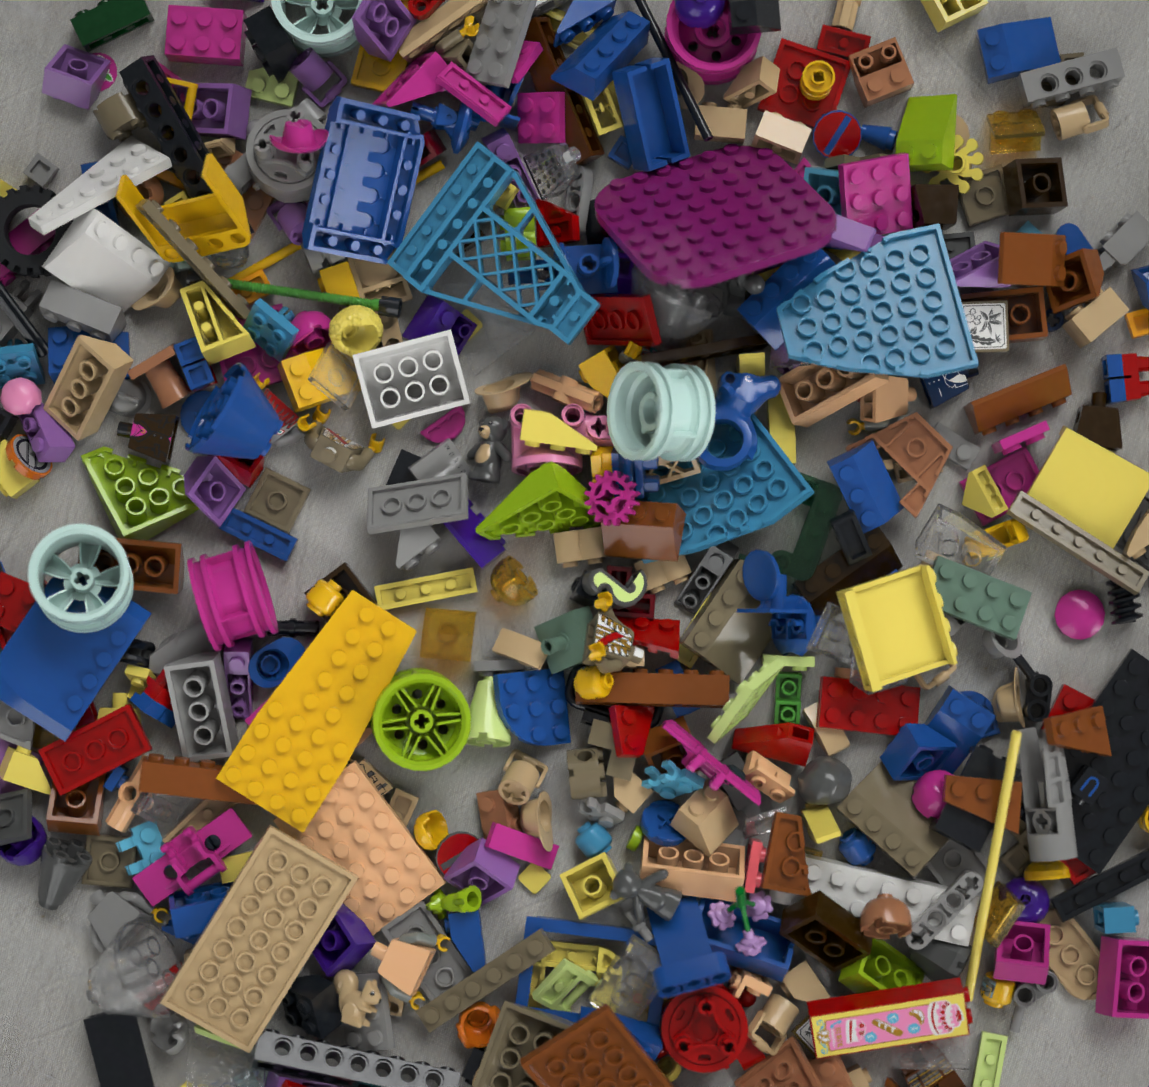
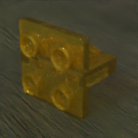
(1015, 131)

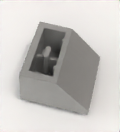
(415, 543)

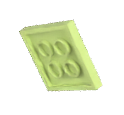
(747, 697)

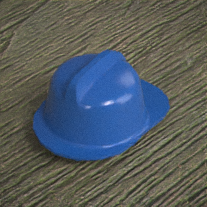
(274, 661)

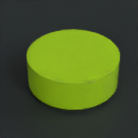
(635, 838)

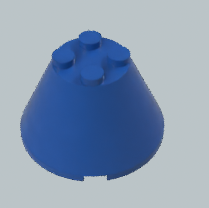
(235, 419)

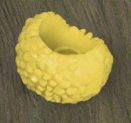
(355, 330)

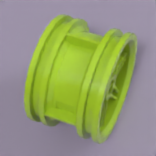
(440, 747)

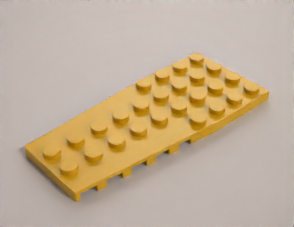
(318, 712)

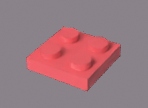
(755, 855)

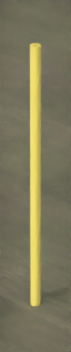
(993, 859)

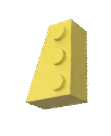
(950, 12)
(214, 326)

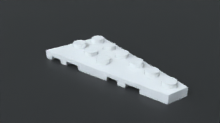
(100, 183)

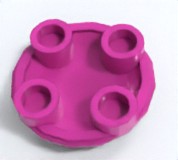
(1079, 614)

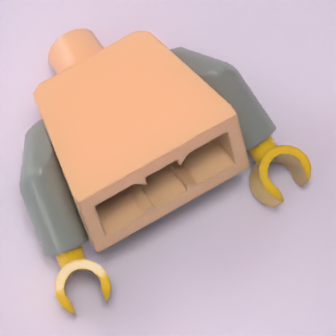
(884, 405)
(406, 963)

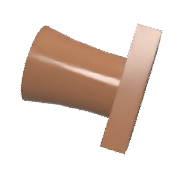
(162, 376)

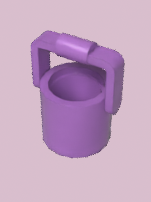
(313, 73)
(289, 218)

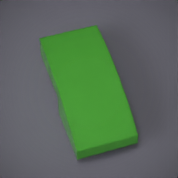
(787, 697)

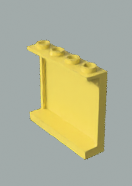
(1090, 486)
(897, 626)

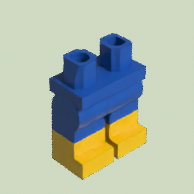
(608, 459)

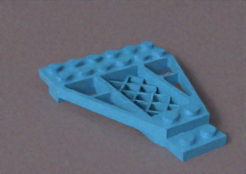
(457, 215)

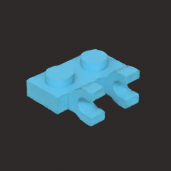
(674, 783)
(148, 843)

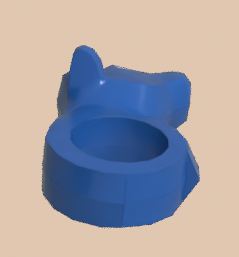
(736, 400)

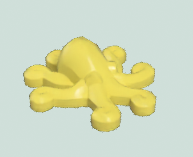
(962, 165)

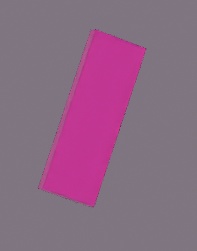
(473, 94)
(520, 845)

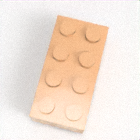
(819, 391)
(694, 871)

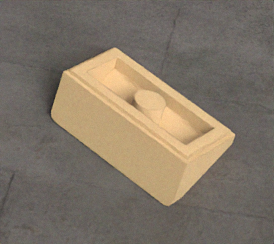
(220, 147)

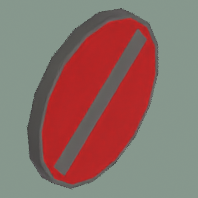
(451, 848)

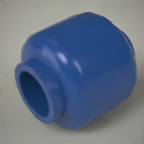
(856, 847)

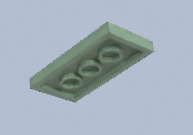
(980, 598)

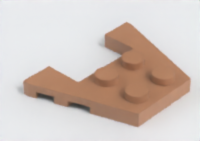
(917, 451)

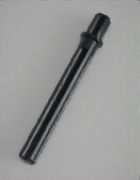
(22, 322)

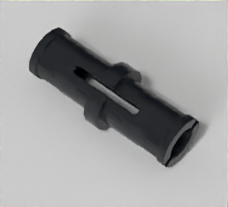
(296, 628)

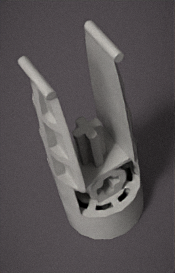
(1046, 800)

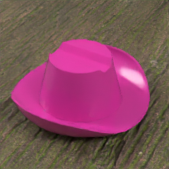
(300, 137)

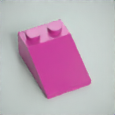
(414, 81)

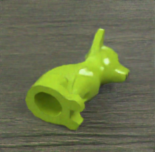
(466, 900)

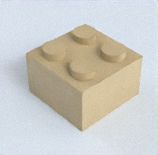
(1098, 314)

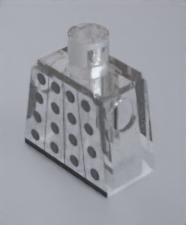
(553, 169)

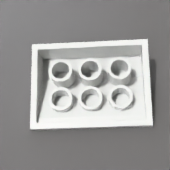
(105, 261)
(411, 379)

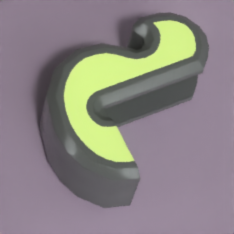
(623, 595)

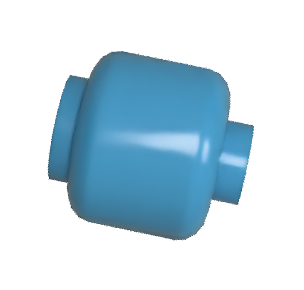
(593, 839)

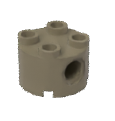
(119, 116)
(586, 773)

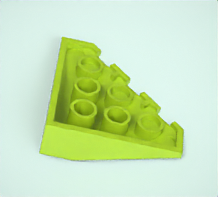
(136, 495)
(541, 502)

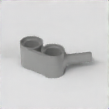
(1035, 993)

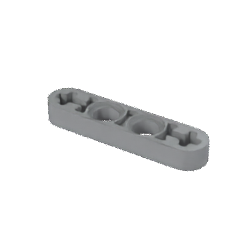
(947, 912)

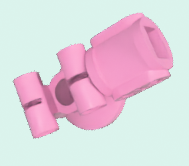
(527, 458)

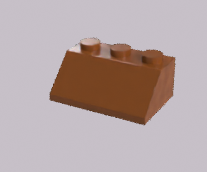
(648, 535)

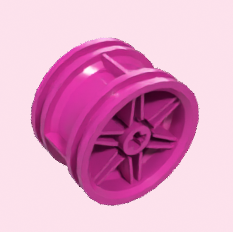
(700, 61)
(232, 595)

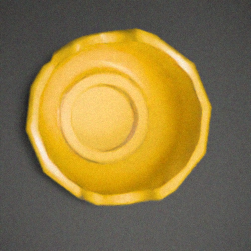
(430, 829)

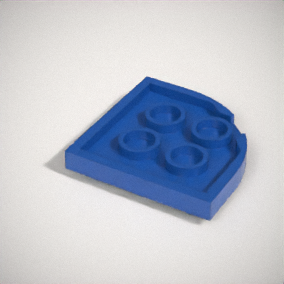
(533, 706)

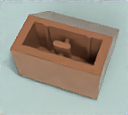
(880, 72)

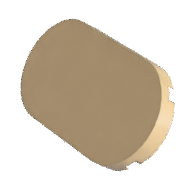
(1073, 957)

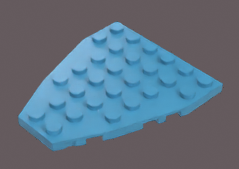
(883, 311)
(737, 500)

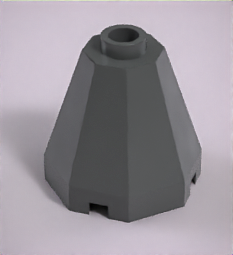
(940, 959)

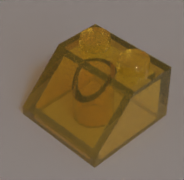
(448, 634)

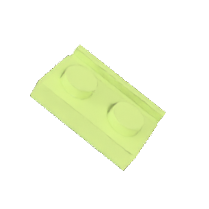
(798, 663)

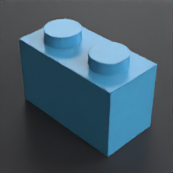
(1115, 917)

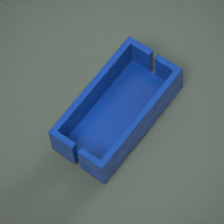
(651, 114)
(769, 961)

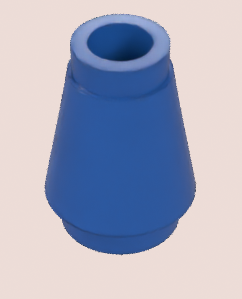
(879, 136)

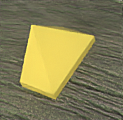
(982, 493)

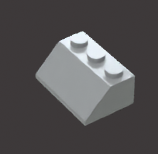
(82, 311)

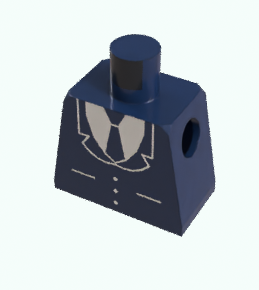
(946, 386)

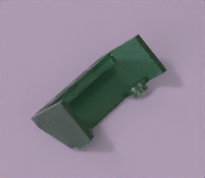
(816, 529)

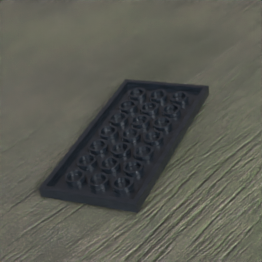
(1114, 813)

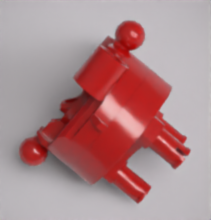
(708, 1030)

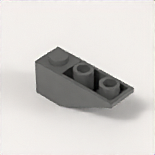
(706, 576)

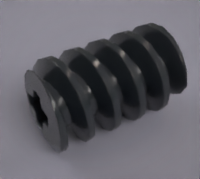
(1124, 603)

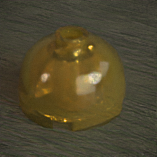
(511, 583)

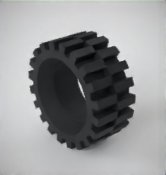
(9, 206)

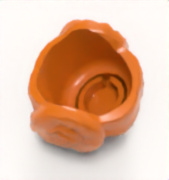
(477, 1024)

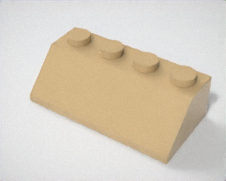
(87, 385)

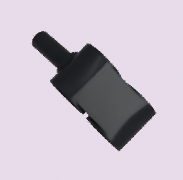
(1042, 698)

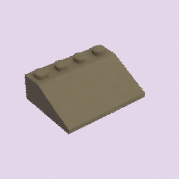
(722, 635)
(891, 821)
(514, 1036)

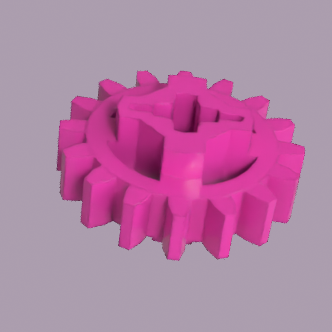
(613, 508)

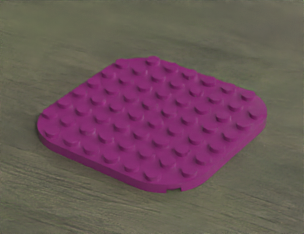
(714, 216)

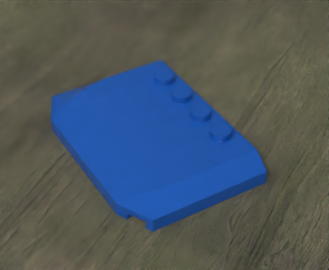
(363, 181)
(58, 672)

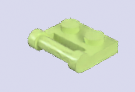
(560, 983)

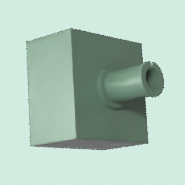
(564, 639)

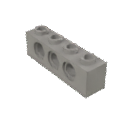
(1106, 62)

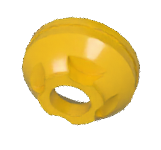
(1046, 871)

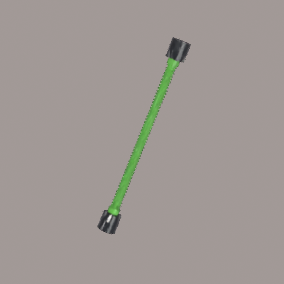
(385, 306)

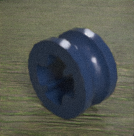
(1059, 316)

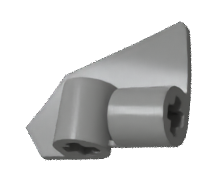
(176, 647)

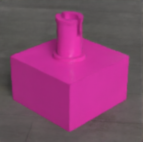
(1024, 954)

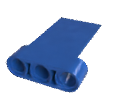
(685, 952)

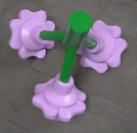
(757, 908)

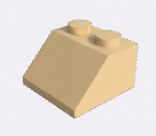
(706, 819)

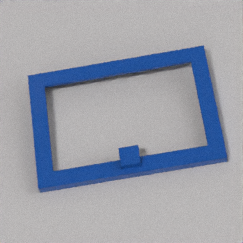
(580, 929)

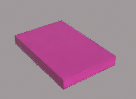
(1011, 476)

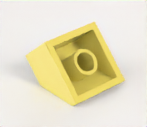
(590, 885)

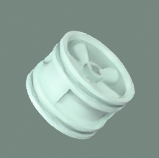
(340, 36)
(90, 542)

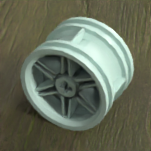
(660, 411)

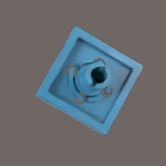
(271, 329)
(20, 361)

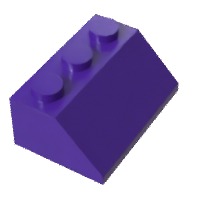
(480, 548)

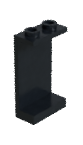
(966, 827)
(118, 1050)

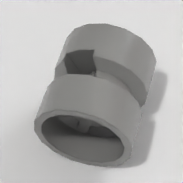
(319, 260)

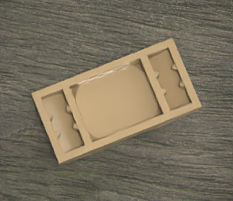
(379, 280)

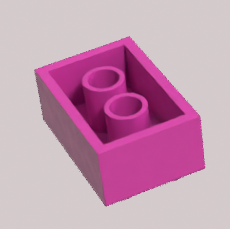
(205, 35)
(1123, 977)

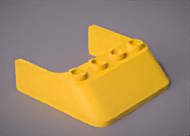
(211, 221)

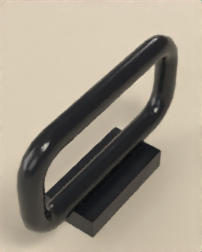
(594, 711)

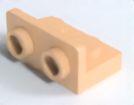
(768, 777)
(755, 983)

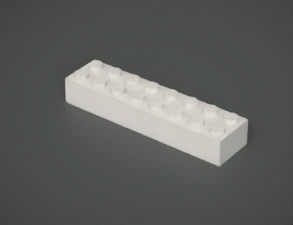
(857, 885)

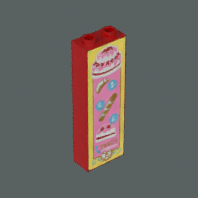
(889, 1017)

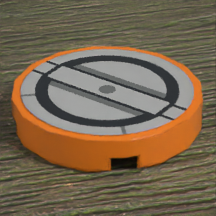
(26, 462)

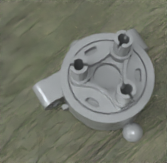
(274, 171)

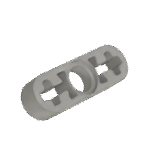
(572, 193)

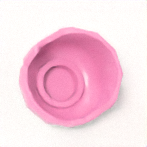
(20, 396)

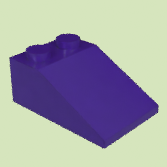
(343, 942)

